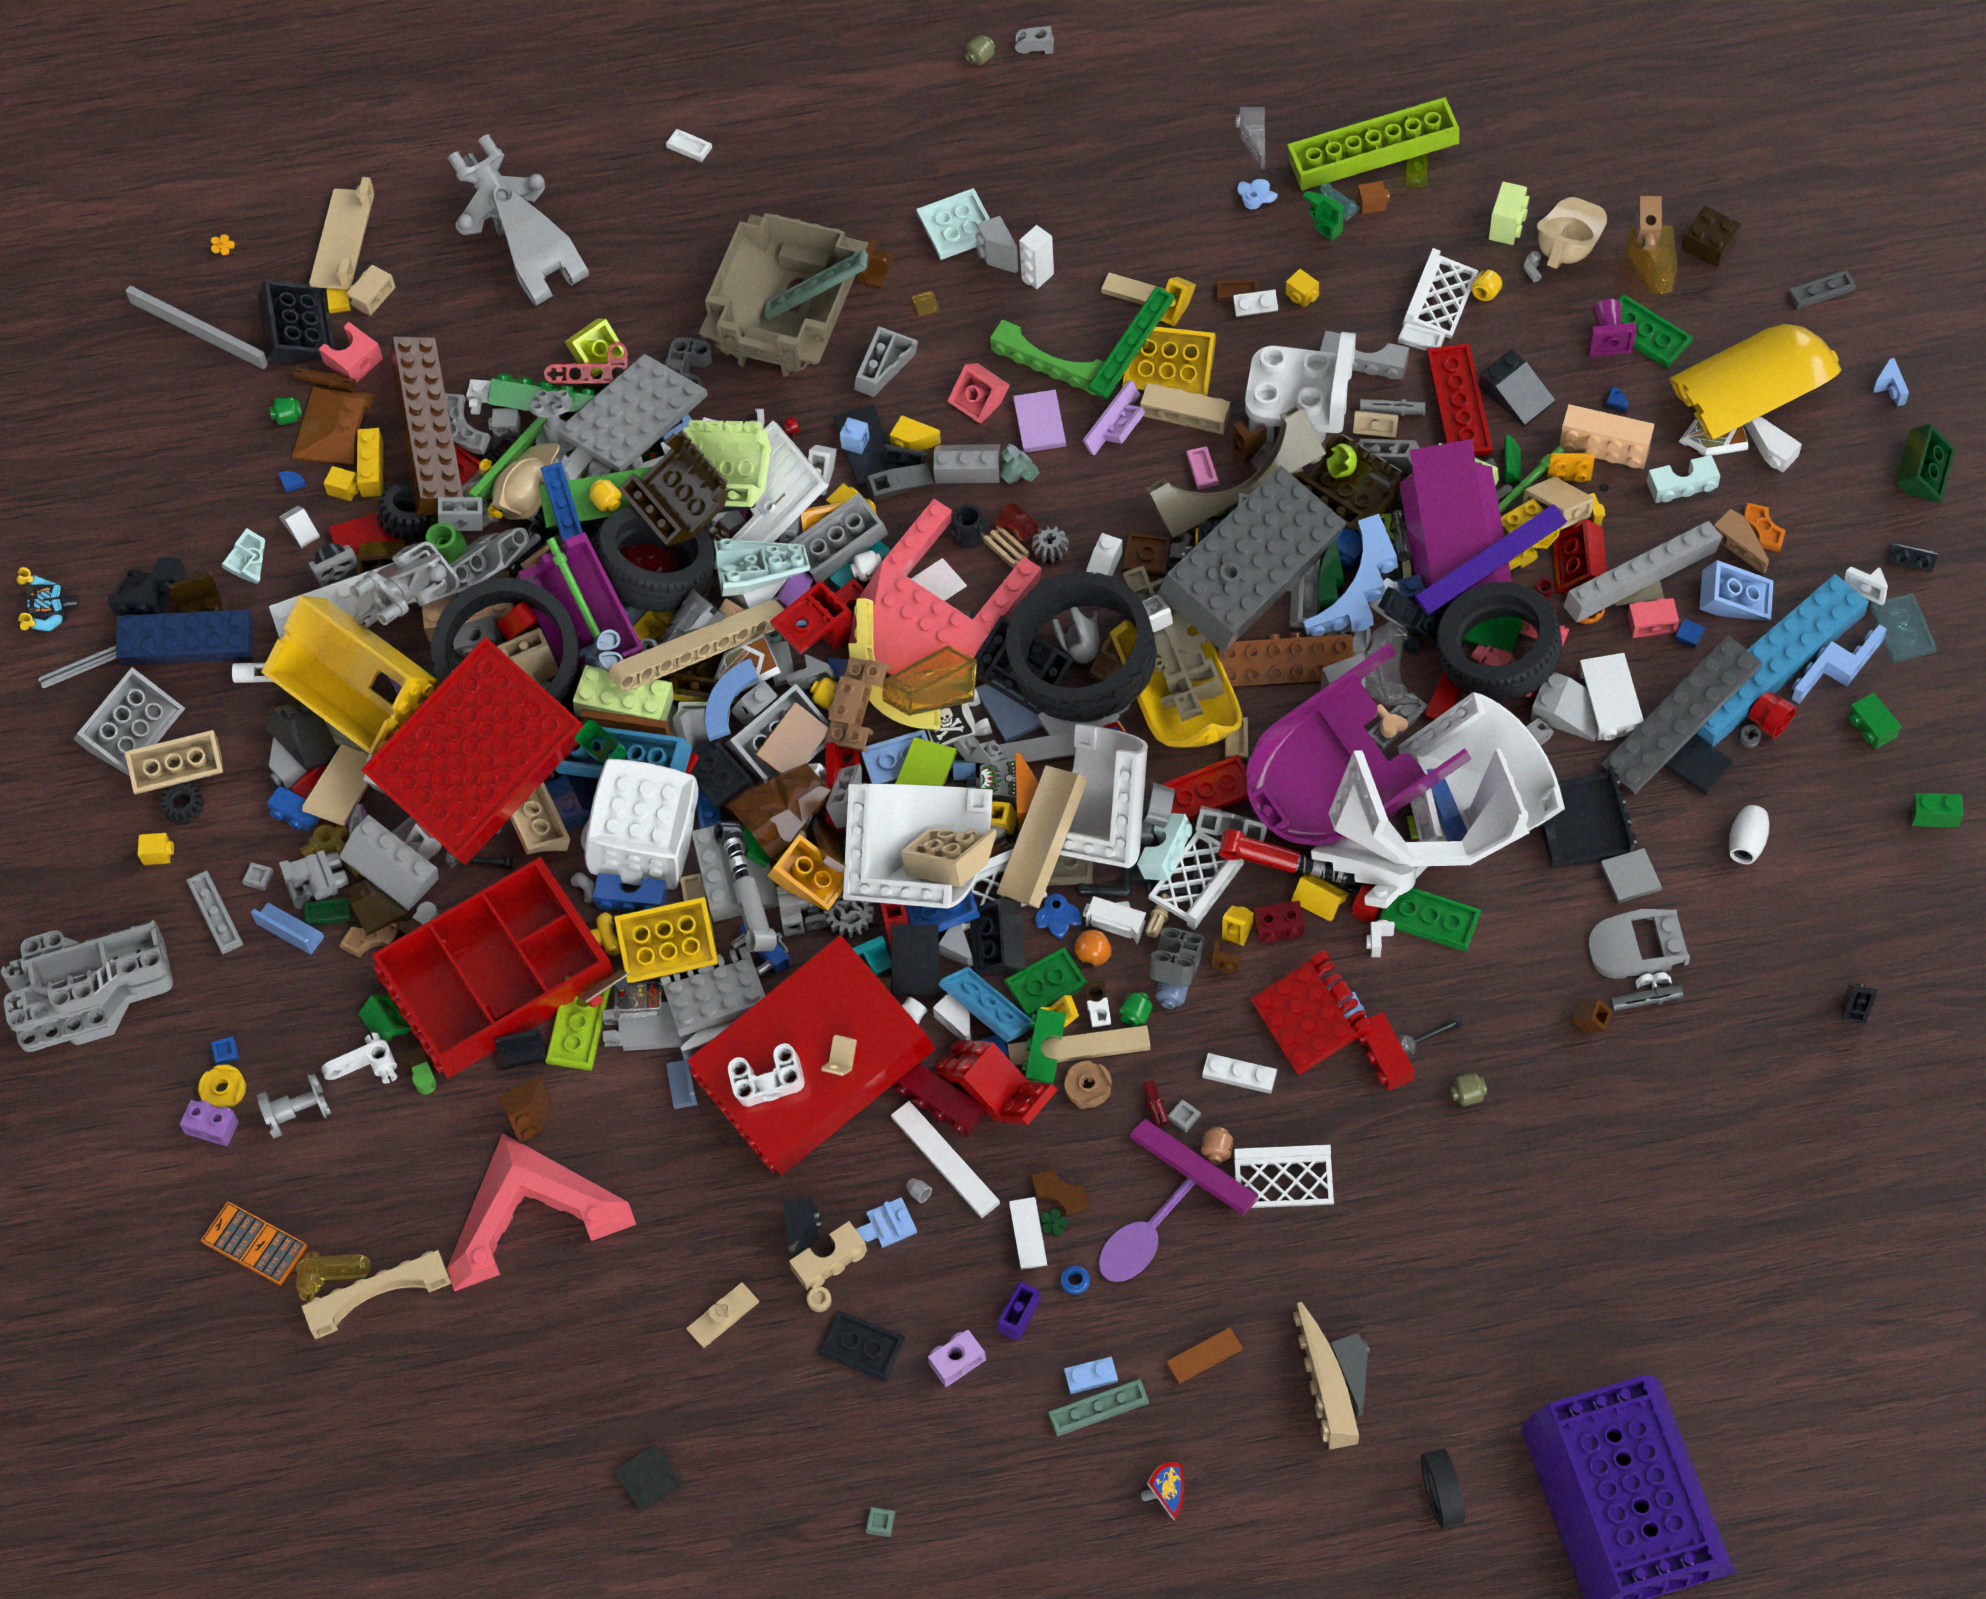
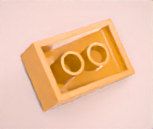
(806, 876)

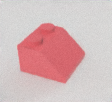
(978, 392)

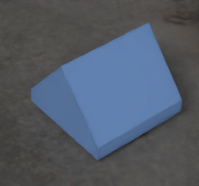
(963, 770)

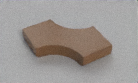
(358, 942)

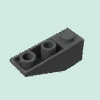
(898, 481)

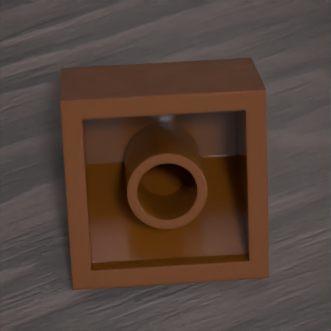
(526, 1108)

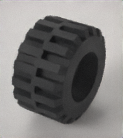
(397, 522)

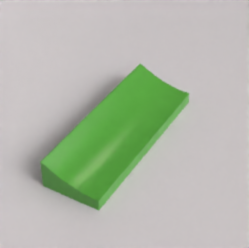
(580, 493)

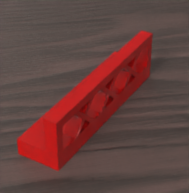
(834, 762)

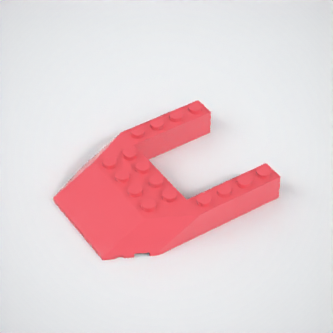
(914, 621)

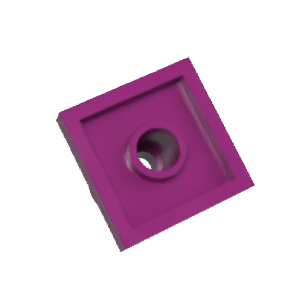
(1610, 334)

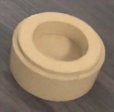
(819, 1299)

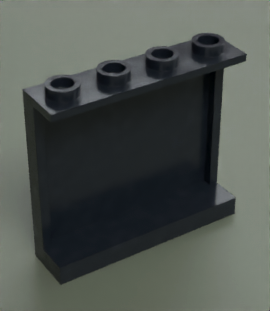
(1591, 824)

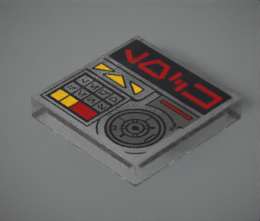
(638, 1000)

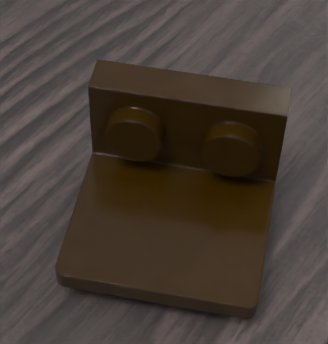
(196, 594)

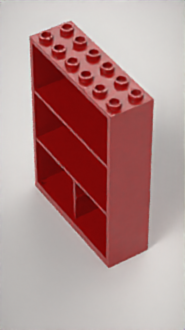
(491, 967)
(820, 1000)

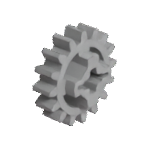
(850, 914)

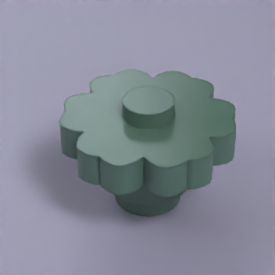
(1017, 465)

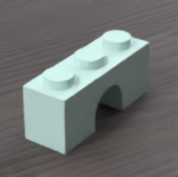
(1668, 486)
(1162, 860)

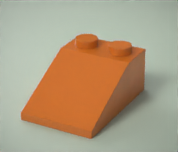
(1025, 786)

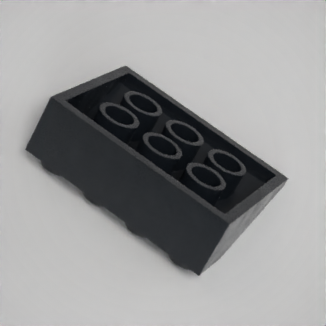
(294, 321)

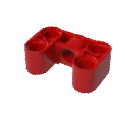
(517, 621)

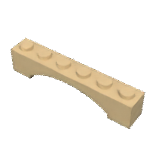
(326, 1312)

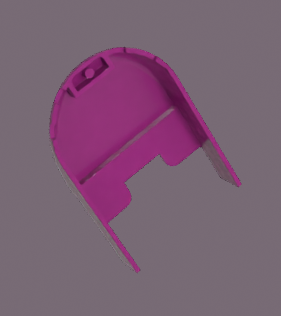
(1307, 753)

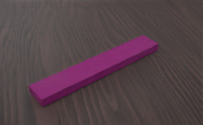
(1194, 1166)

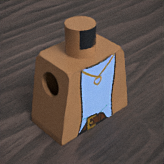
(1649, 221)

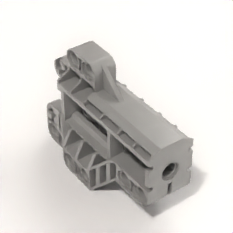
(82, 984)

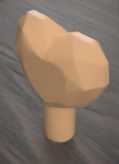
(1391, 723)

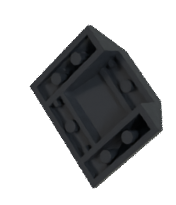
(1042, 660)

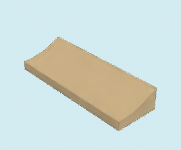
(540, 824)
(1042, 836)

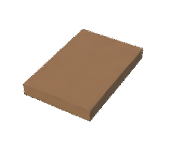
(792, 740)

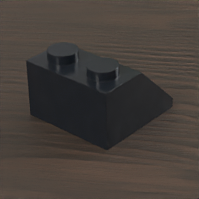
(802, 1224)

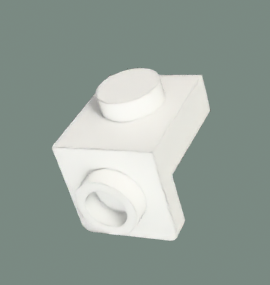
(1378, 929)

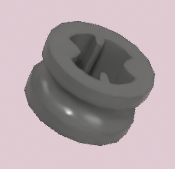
(1750, 743)

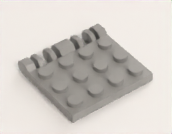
(714, 993)

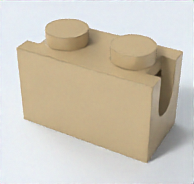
(371, 290)

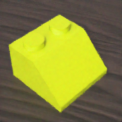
(592, 344)

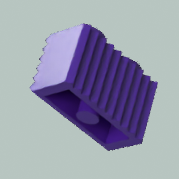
(1018, 1311)

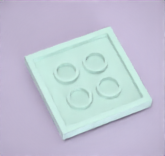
(953, 222)

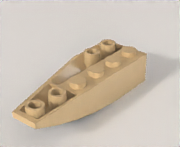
(531, 655)
(1327, 1384)

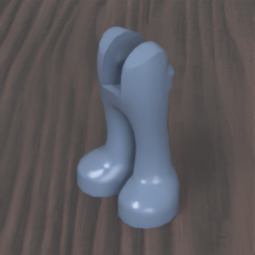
(604, 641)

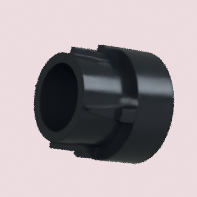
(968, 526)

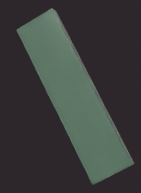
(1098, 1407)

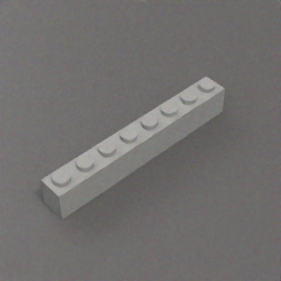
(1642, 571)

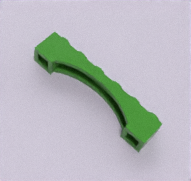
(1010, 343)

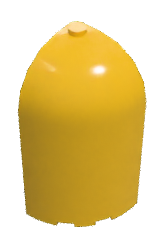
(1755, 377)
(1220, 714)

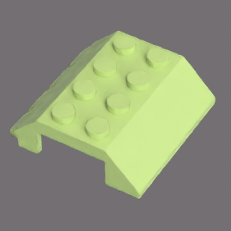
(738, 453)

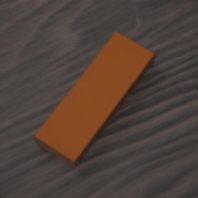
(1204, 1355)

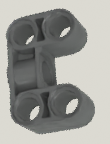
(686, 353)
(1156, 810)
(1176, 957)

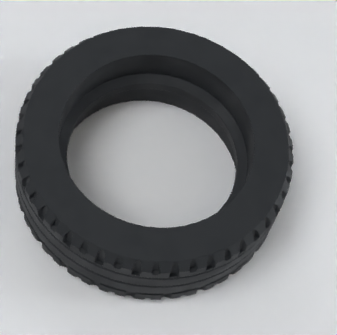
(645, 588)
(1489, 602)

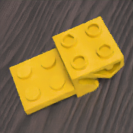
(1517, 518)

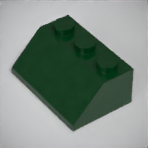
(1925, 463)

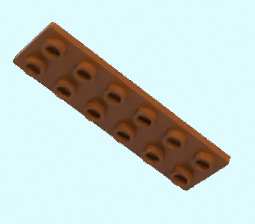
(1283, 659)

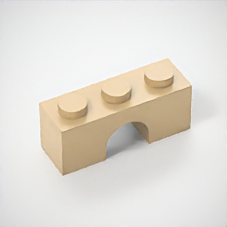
(814, 1270)

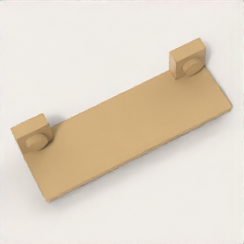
(342, 237)

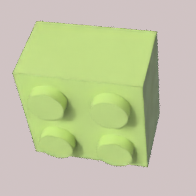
(1509, 213)

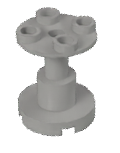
(550, 406)
(285, 1108)

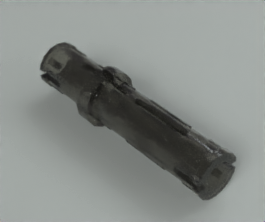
(1399, 530)

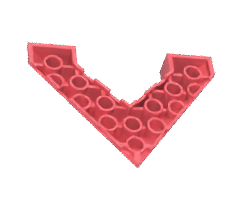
(519, 1173)

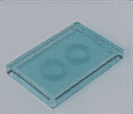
(1906, 628)

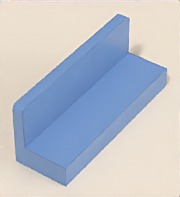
(288, 928)

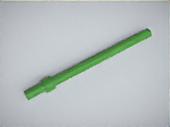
(1539, 470)
(560, 560)

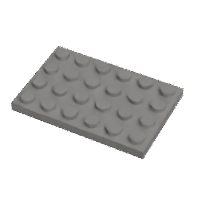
(632, 413)

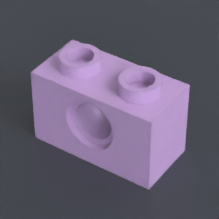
(951, 1370)

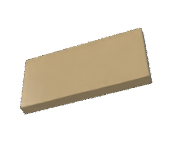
(339, 786)

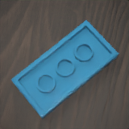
(986, 1004)

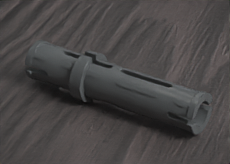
(1649, 997)

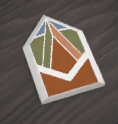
(1727, 443)
(761, 657)

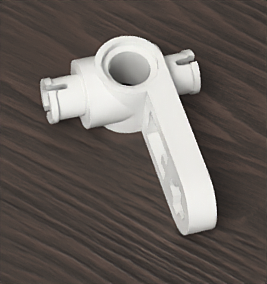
(362, 1057)

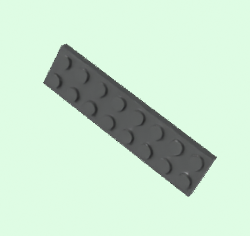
(1682, 714)

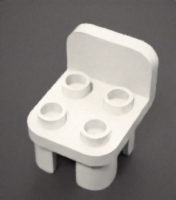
(1301, 377)

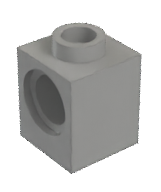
(505, 422)

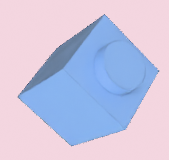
(854, 435)

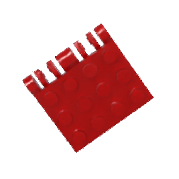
(1308, 1015)

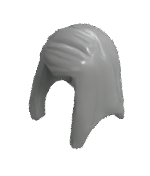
(1083, 637)

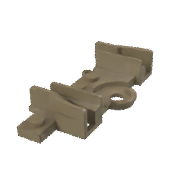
(1179, 655)

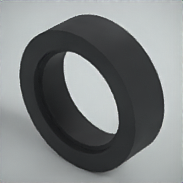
(1442, 1488)

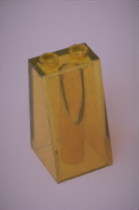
(932, 683)

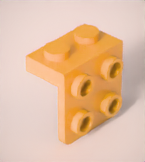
(1571, 466)

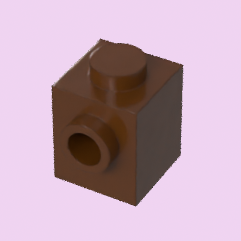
(1591, 1015)

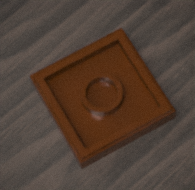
(1147, 551)

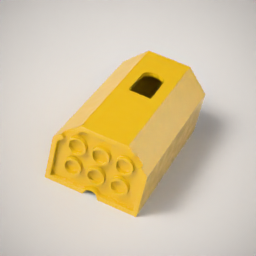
(332, 666)

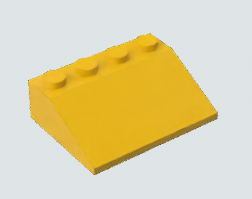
(1174, 360)
(666, 940)

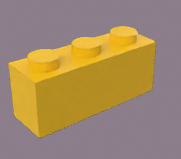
(370, 462)

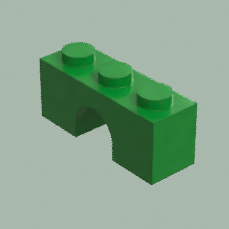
(1046, 1026)

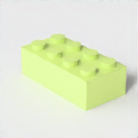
(600, 693)

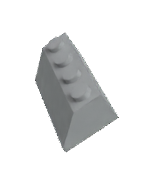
(840, 537)
(389, 863)

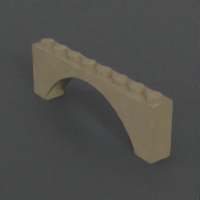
(1184, 509)

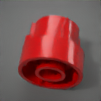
(1772, 714)

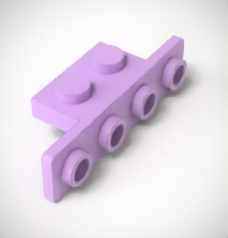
(1116, 420)

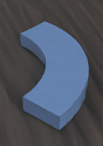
(722, 696)

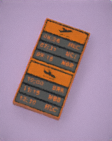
(254, 1243)

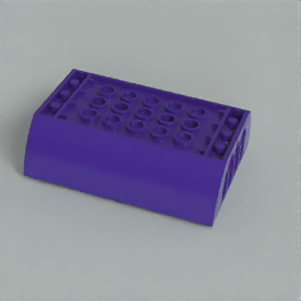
(1596, 1496)

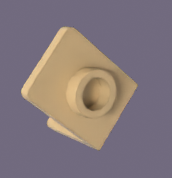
(841, 1055)

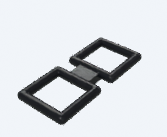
(1134, 876)

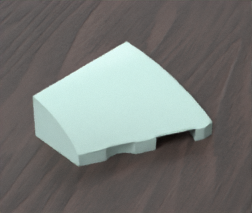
(246, 557)

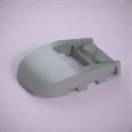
(1616, 950)

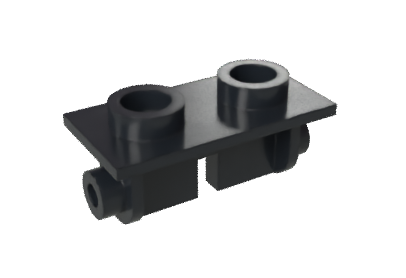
(1913, 557)

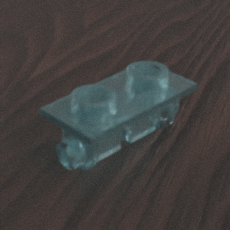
(1350, 207)

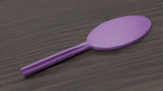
(1136, 1243)

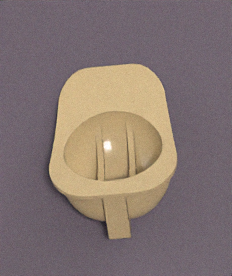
(1570, 231)
(517, 486)

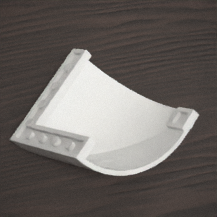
(1481, 728)
(1111, 806)
(890, 817)

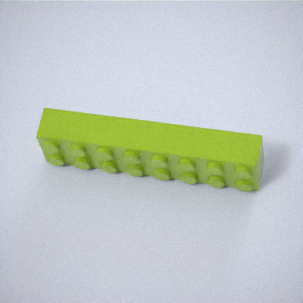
(1373, 143)

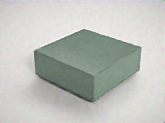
(880, 1522)

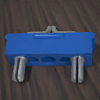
(776, 959)

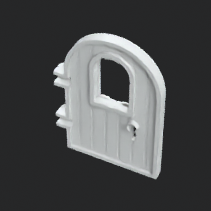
(787, 475)

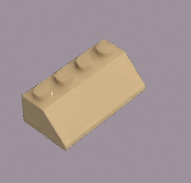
(174, 762)

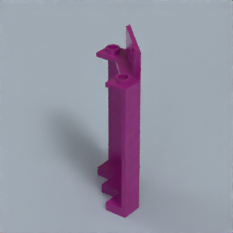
(1450, 511)
(596, 592)

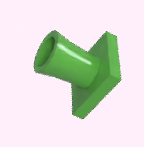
(447, 541)

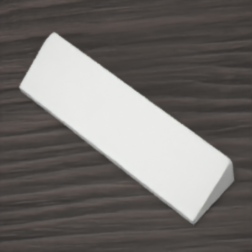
(1305, 597)

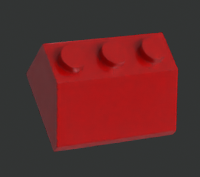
(1578, 555)

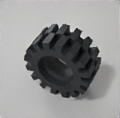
(187, 812)

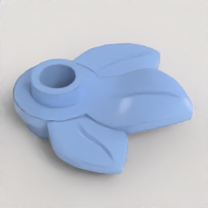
(1256, 193)

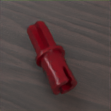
(1155, 1103)

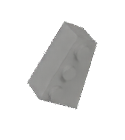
(883, 360)

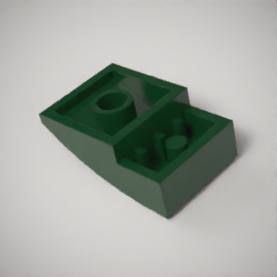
(1330, 578)

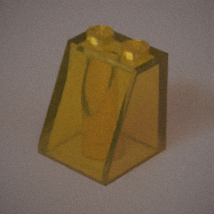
(1657, 266)

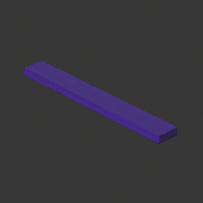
(1490, 559)

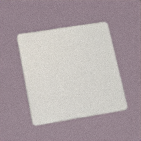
(940, 580)

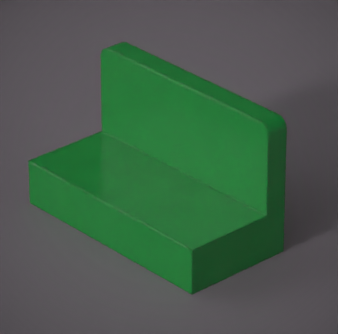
(383, 1017)

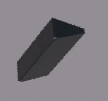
(902, 455)

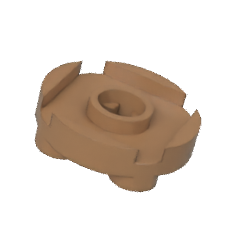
(1093, 1073)

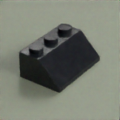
(998, 939)

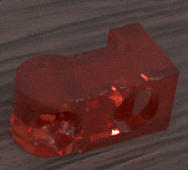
(1018, 522)

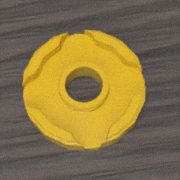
(216, 1076)

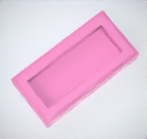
(1202, 468)

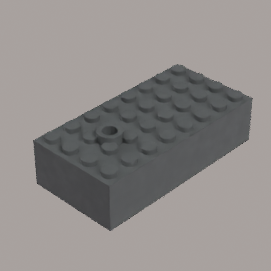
(1251, 558)

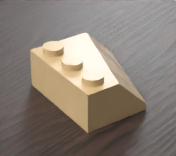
(948, 855)

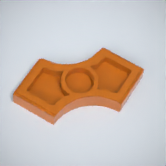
(1768, 533)

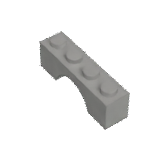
(1387, 362)

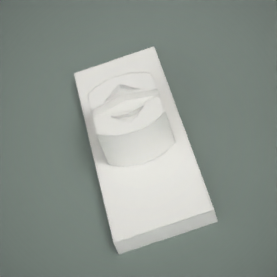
(1028, 1233)

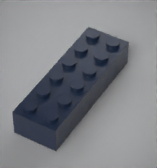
(185, 637)

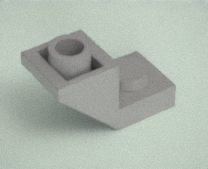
(979, 753)

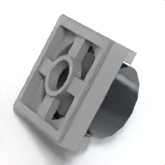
(333, 564)

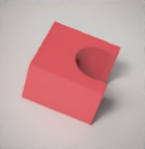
(356, 359)

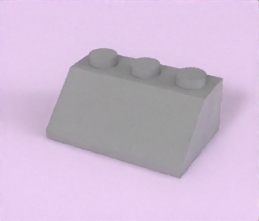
(967, 463)

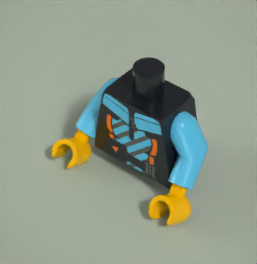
(45, 603)

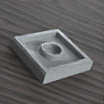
(1631, 875)

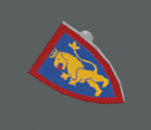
(1167, 1486)

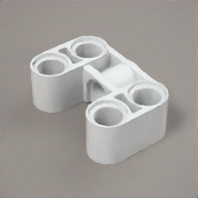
(769, 1085)

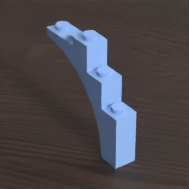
(1367, 586)

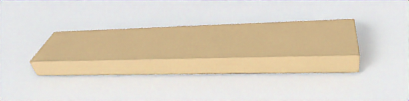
(1086, 1045)

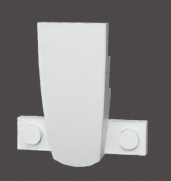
(1369, 868)

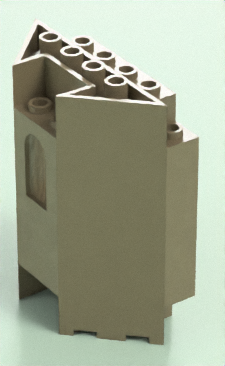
(760, 265)

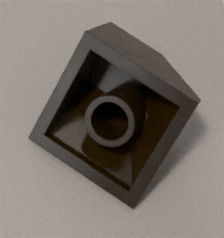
(373, 906)

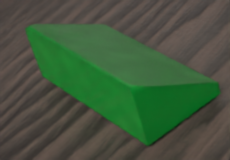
(1512, 461)

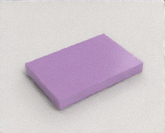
(1039, 421)

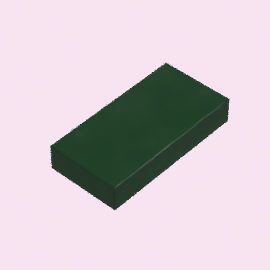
(327, 911)

